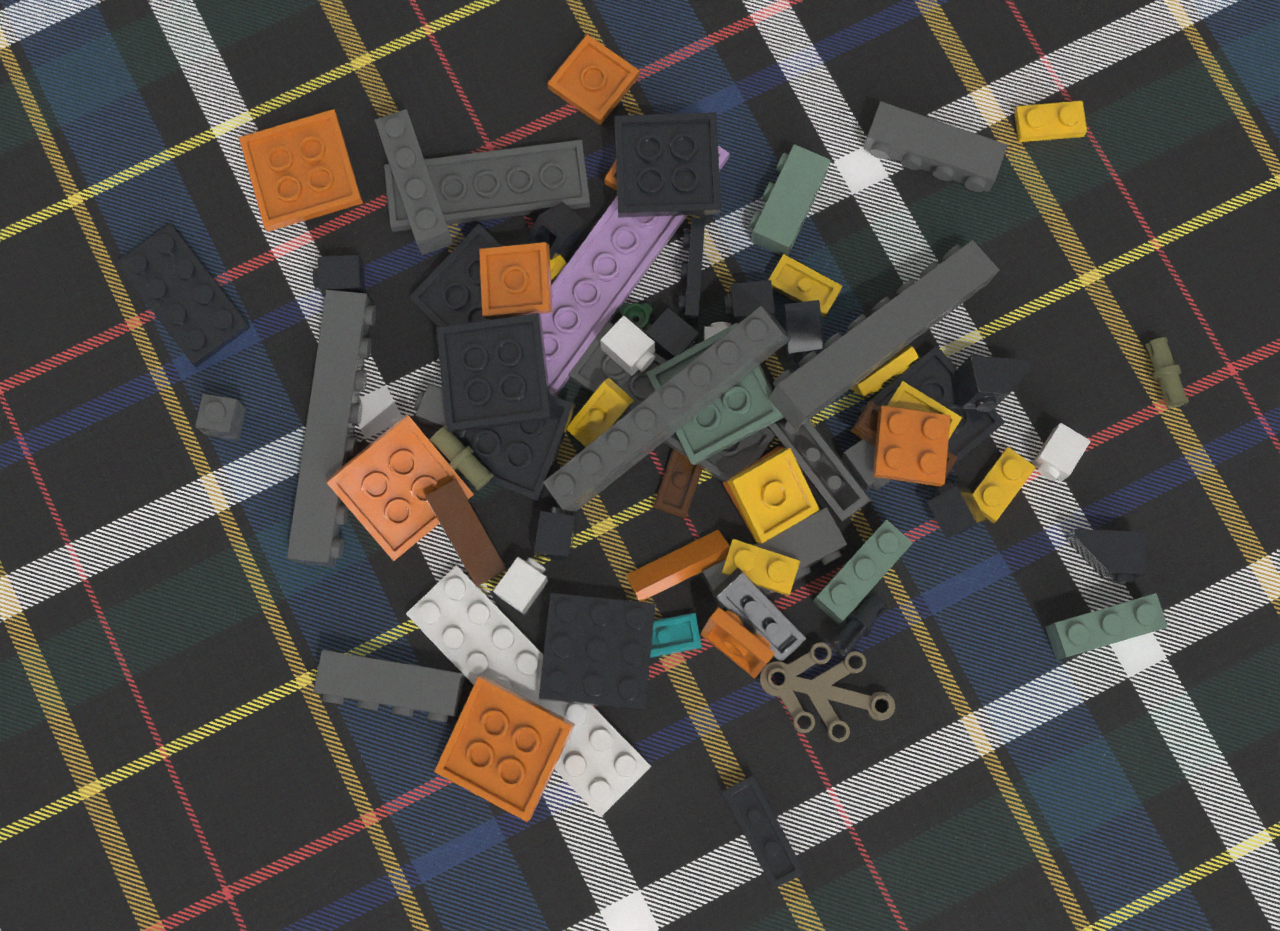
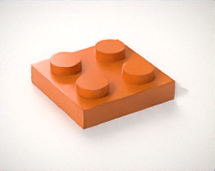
(593, 79)
(515, 280)
(911, 446)
(737, 643)

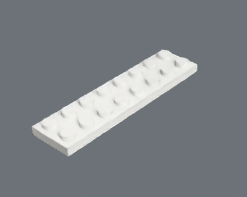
(486, 643)

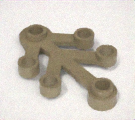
(821, 691)

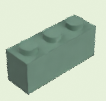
(788, 200)
(862, 572)
(1106, 626)

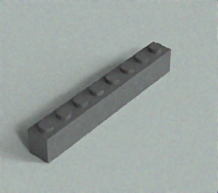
(882, 334)
(667, 410)
(331, 427)

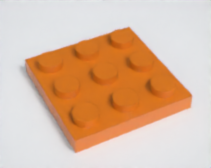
(300, 170)
(389, 486)
(504, 748)

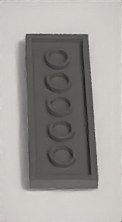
(500, 183)
(597, 366)

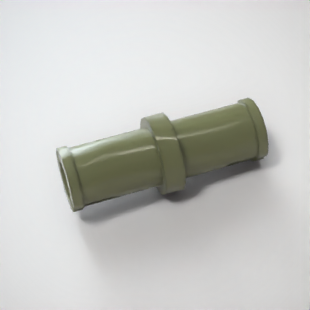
(1166, 373)
(461, 457)

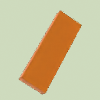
(678, 565)

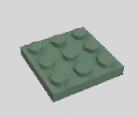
(730, 417)

